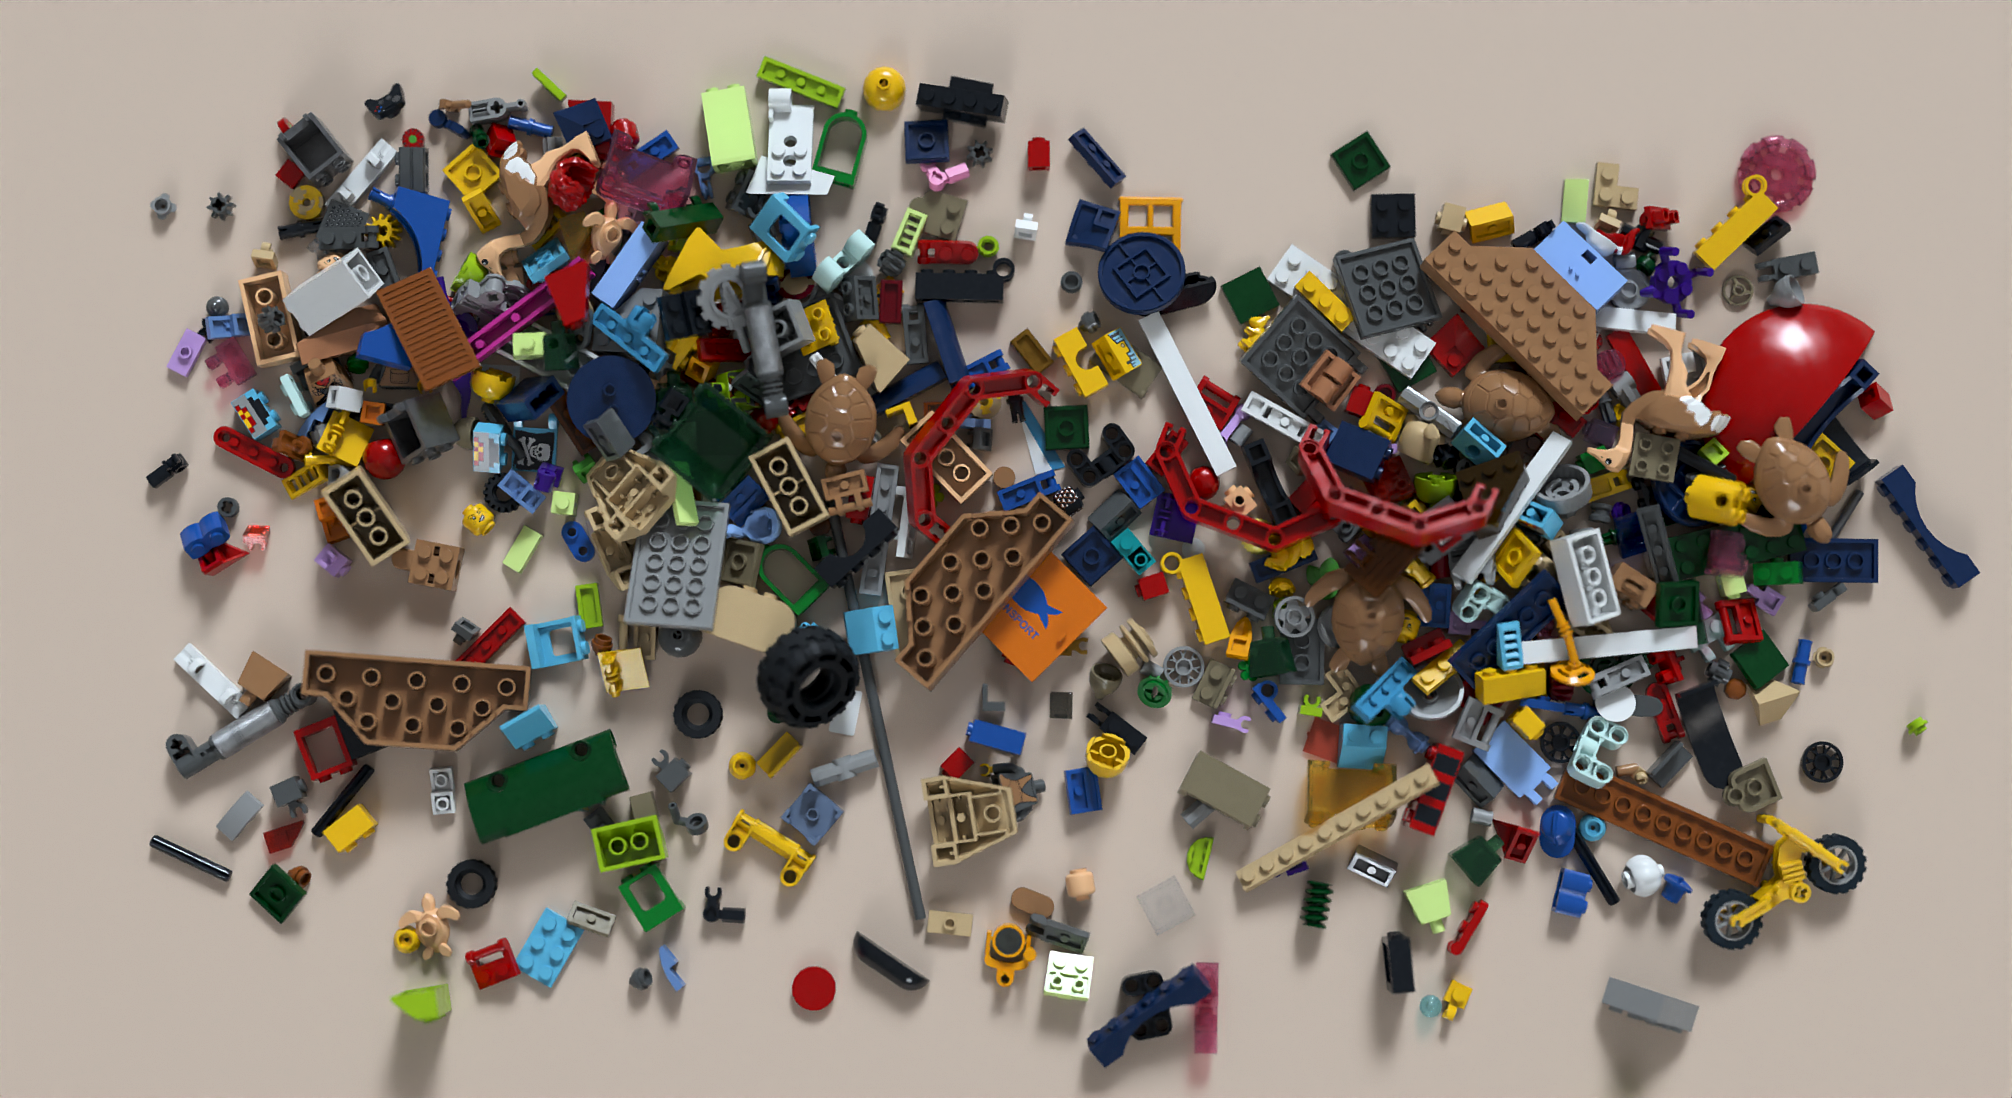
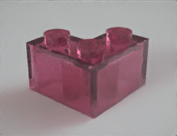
(1725, 556)

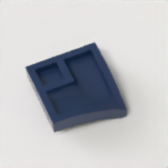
(582, 118)
(1092, 226)

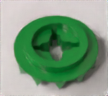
(1145, 692)

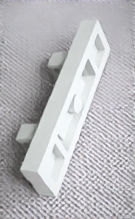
(364, 174)
(1279, 418)
(907, 533)
(212, 680)

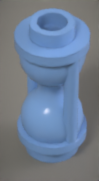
(1416, 740)

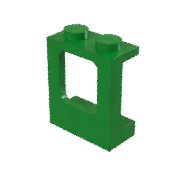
(661, 911)

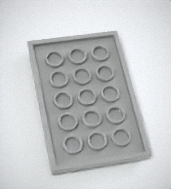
(679, 571)

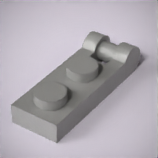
(1619, 676)

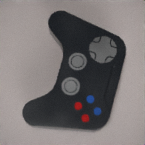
(389, 105)

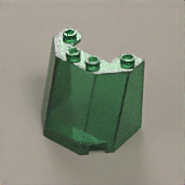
(711, 443)

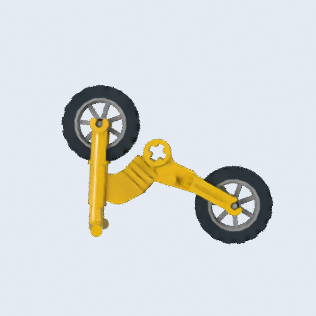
(1785, 883)

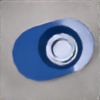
(1557, 831)

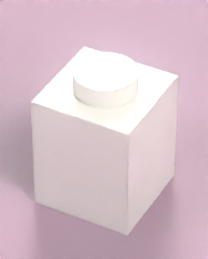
(344, 399)

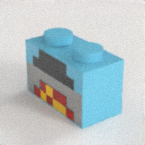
(256, 414)
(489, 447)
(1540, 521)

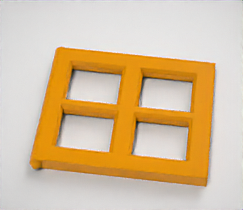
(1174, 231)

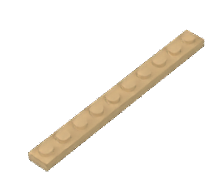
(1337, 828)

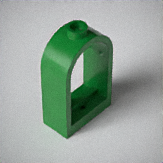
(841, 178)
(810, 596)

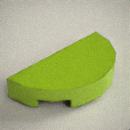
(549, 85)
(1199, 855)

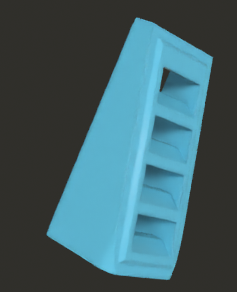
(1514, 658)

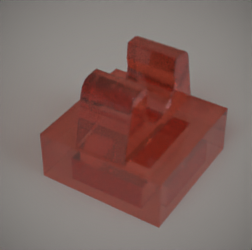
(256, 535)

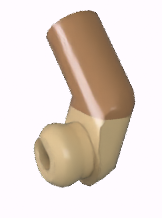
(1633, 771)

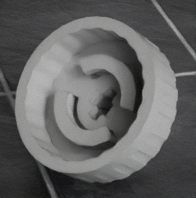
(1570, 490)

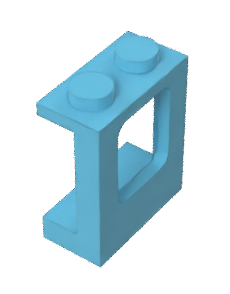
(762, 224)
(540, 643)

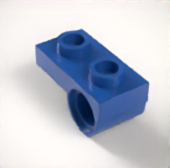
(1273, 711)

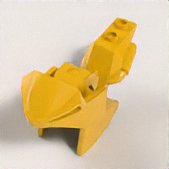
(699, 257)

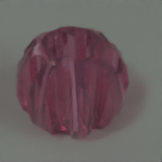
(1611, 363)

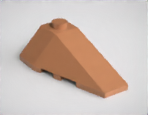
(341, 335)

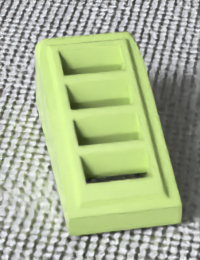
(916, 235)

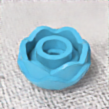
(1586, 831)

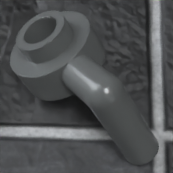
(695, 823)

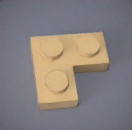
(1608, 193)
(1344, 685)

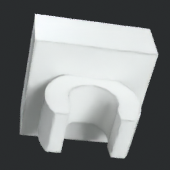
(1026, 228)

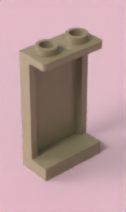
(1225, 790)

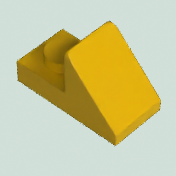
(481, 210)

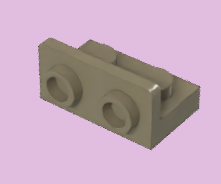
(1214, 684)

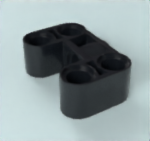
(1107, 462)
(1144, 988)

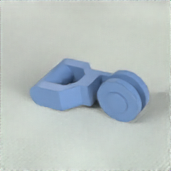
(705, 190)

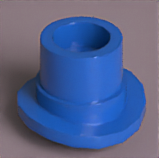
(1675, 888)

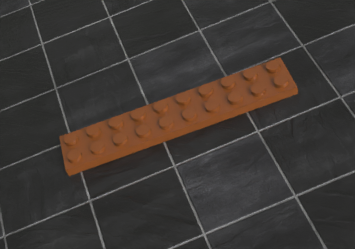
(1669, 825)

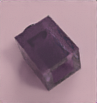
(1600, 433)

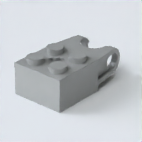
(791, 327)

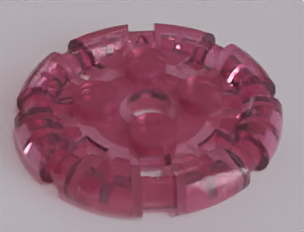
(1785, 164)

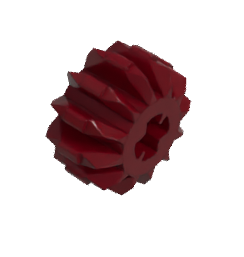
(1558, 691)

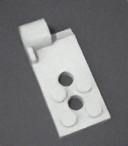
(786, 124)

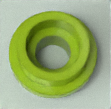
(988, 240)
(1917, 726)

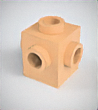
(1245, 494)

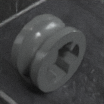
(221, 505)

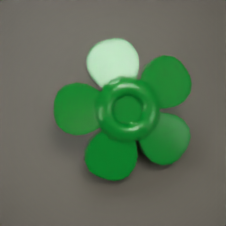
(1245, 667)

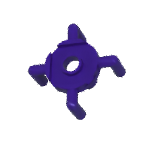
(1682, 281)

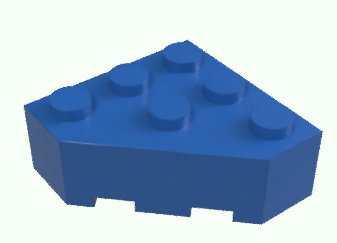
(807, 264)

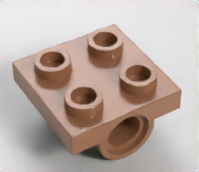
(1330, 380)

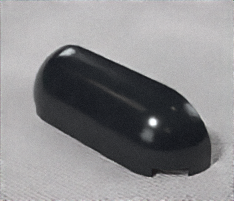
(1196, 291)
(887, 964)

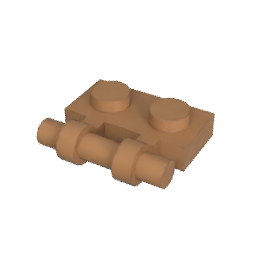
(843, 486)

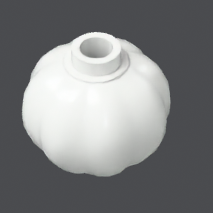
(1642, 875)

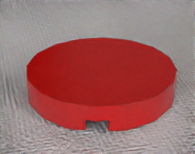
(814, 988)

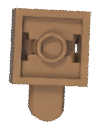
(431, 564)
(1632, 587)

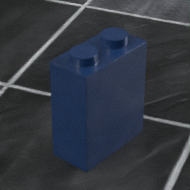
(530, 398)
(1359, 452)

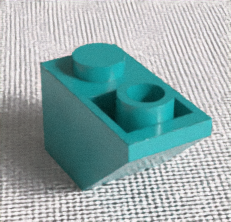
(1133, 551)

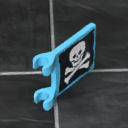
(537, 443)

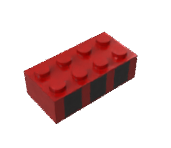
(1427, 809)

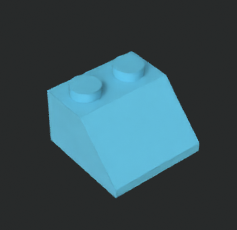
(871, 630)
(529, 727)
(1361, 745)

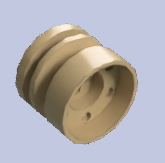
(1129, 647)

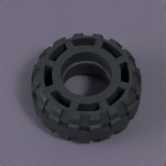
(793, 661)

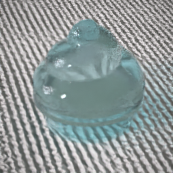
(1430, 1006)

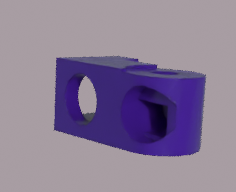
(548, 477)

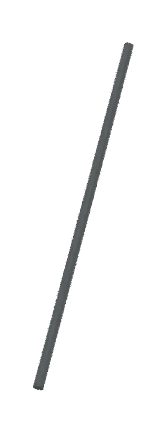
(881, 736)

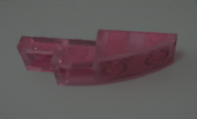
(1206, 1013)

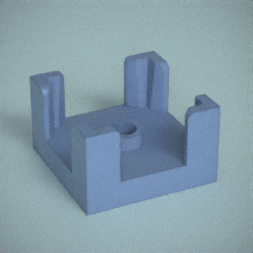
(812, 814)

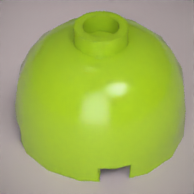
(469, 270)
(1434, 488)

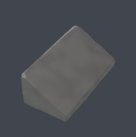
(1373, 866)

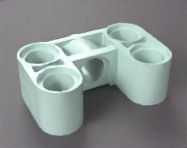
(853, 254)
(1487, 598)
(1587, 747)

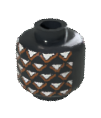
(1069, 500)

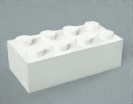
(1585, 577)

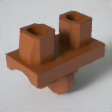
(292, 445)

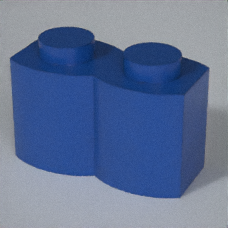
(206, 534)
(1571, 893)

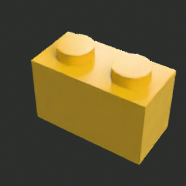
(350, 828)

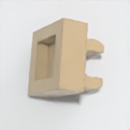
(1607, 222)
(265, 257)

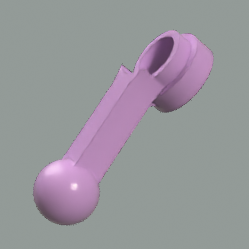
(1234, 422)

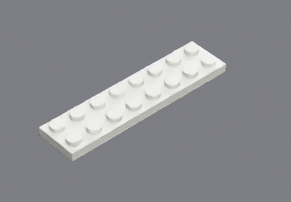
(1400, 349)

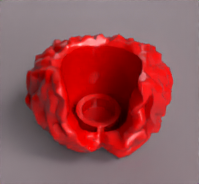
(572, 183)

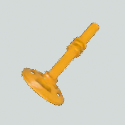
(1573, 666)

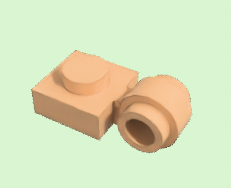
(510, 260)

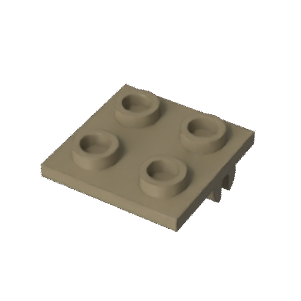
(1654, 457)

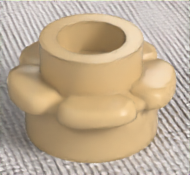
(1829, 657)

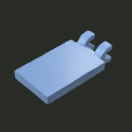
(1516, 763)

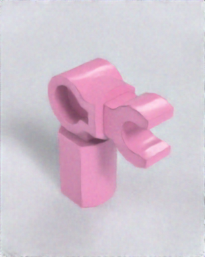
(951, 175)

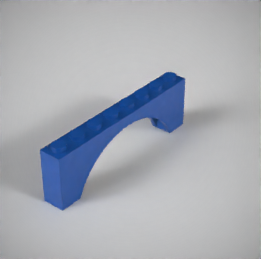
(424, 221)

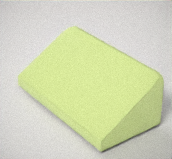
(1575, 200)
(522, 549)

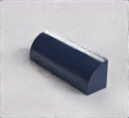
(946, 341)
(909, 387)

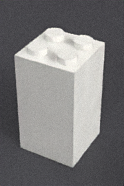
(333, 292)

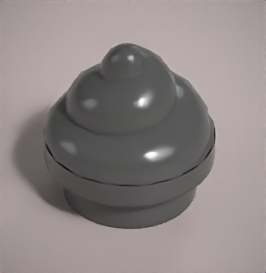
(217, 306)
(1089, 322)
(641, 978)

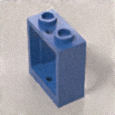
(996, 736)

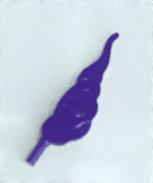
(469, 328)

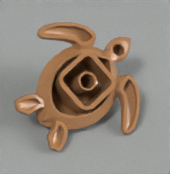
(1501, 399)
(841, 421)
(1793, 484)
(1365, 625)

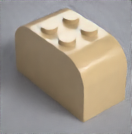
(789, 487)
(366, 515)
(751, 617)

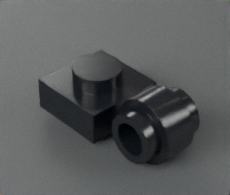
(672, 403)

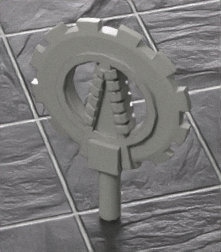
(733, 311)

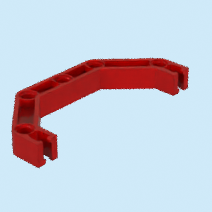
(934, 437)
(1383, 516)
(1217, 517)

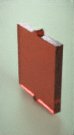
(1323, 740)

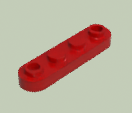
(254, 452)

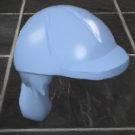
(760, 527)

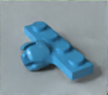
(632, 334)
(1388, 693)

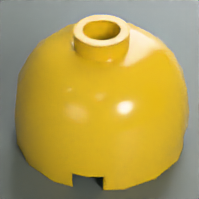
(884, 97)
(492, 384)
(1107, 755)

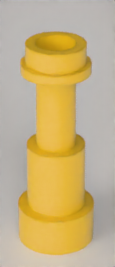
(309, 460)

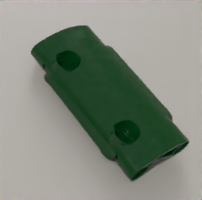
(545, 787)

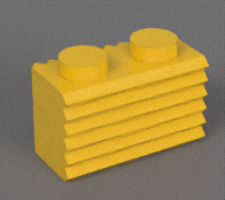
(1526, 723)

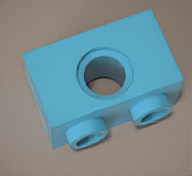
(1478, 443)

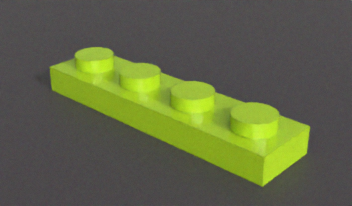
(801, 82)

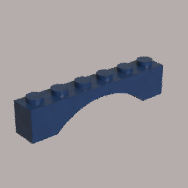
(1853, 384)
(1900, 491)
(1183, 989)

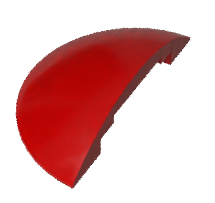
(1780, 367)

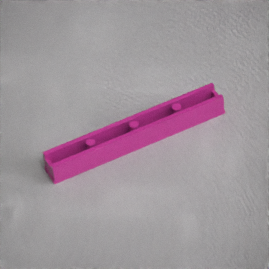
(514, 320)

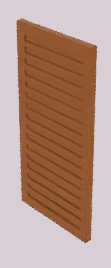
(428, 329)

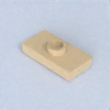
(950, 923)

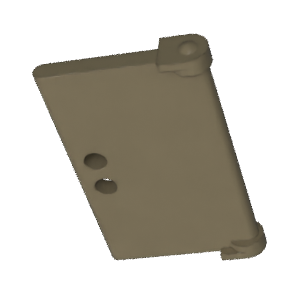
(1139, 378)

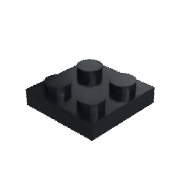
(968, 84)
(1392, 216)

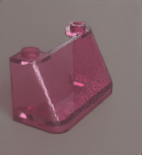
(640, 178)

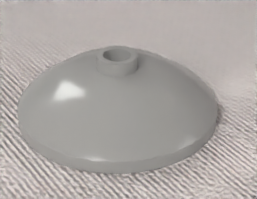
(1445, 698)

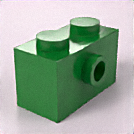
(1778, 573)

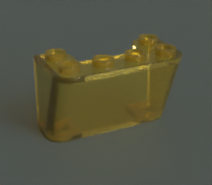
(1336, 790)

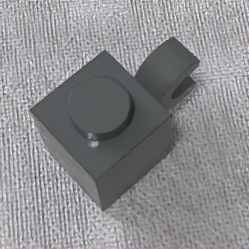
(672, 773)
(289, 792)

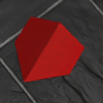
(220, 558)
(1517, 840)

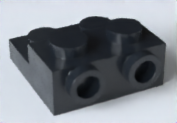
(682, 316)

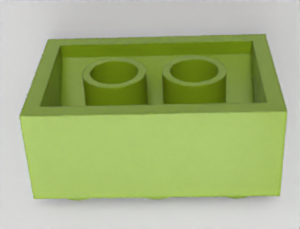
(629, 843)
(424, 1003)

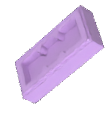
(187, 353)

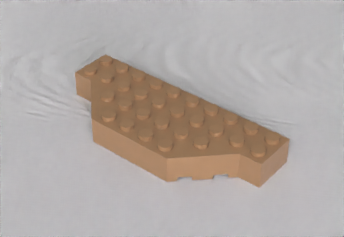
(1527, 314)
(971, 580)
(415, 699)

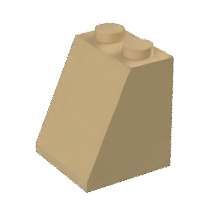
(880, 353)

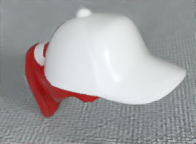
(1607, 243)

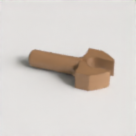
(454, 106)

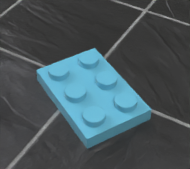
(545, 260)
(548, 947)

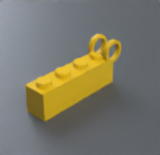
(1738, 227)
(1201, 596)

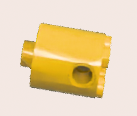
(1717, 500)

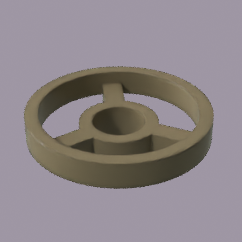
(1734, 294)

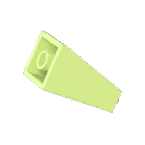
(729, 129)

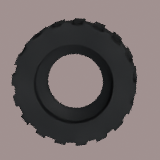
(698, 731)
(454, 883)

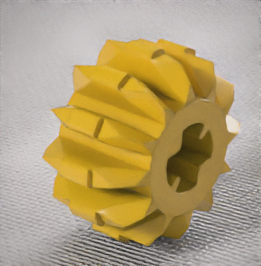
(391, 229)

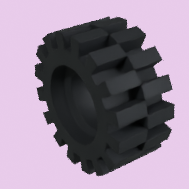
(491, 497)

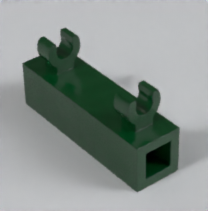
(681, 221)

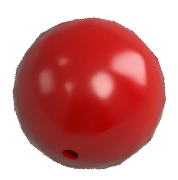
(382, 459)

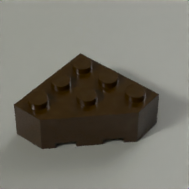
(1502, 473)

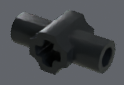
(1644, 239)

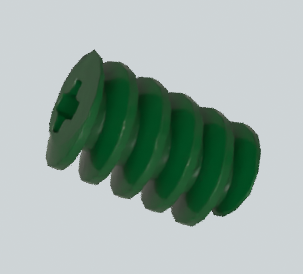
(1316, 904)

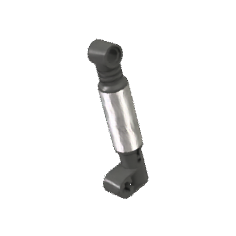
(763, 338)
(236, 734)

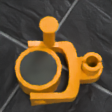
(1008, 942)

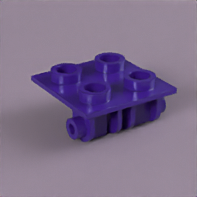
(1169, 522)

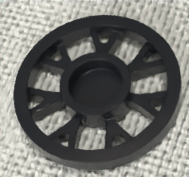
(1559, 742)
(1822, 762)

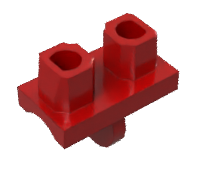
(1658, 218)
(1669, 666)

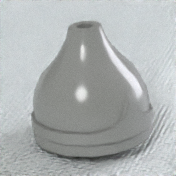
(1786, 293)

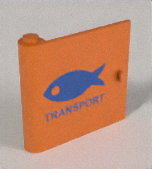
(1043, 618)

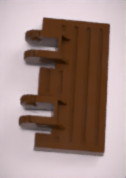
(1383, 565)

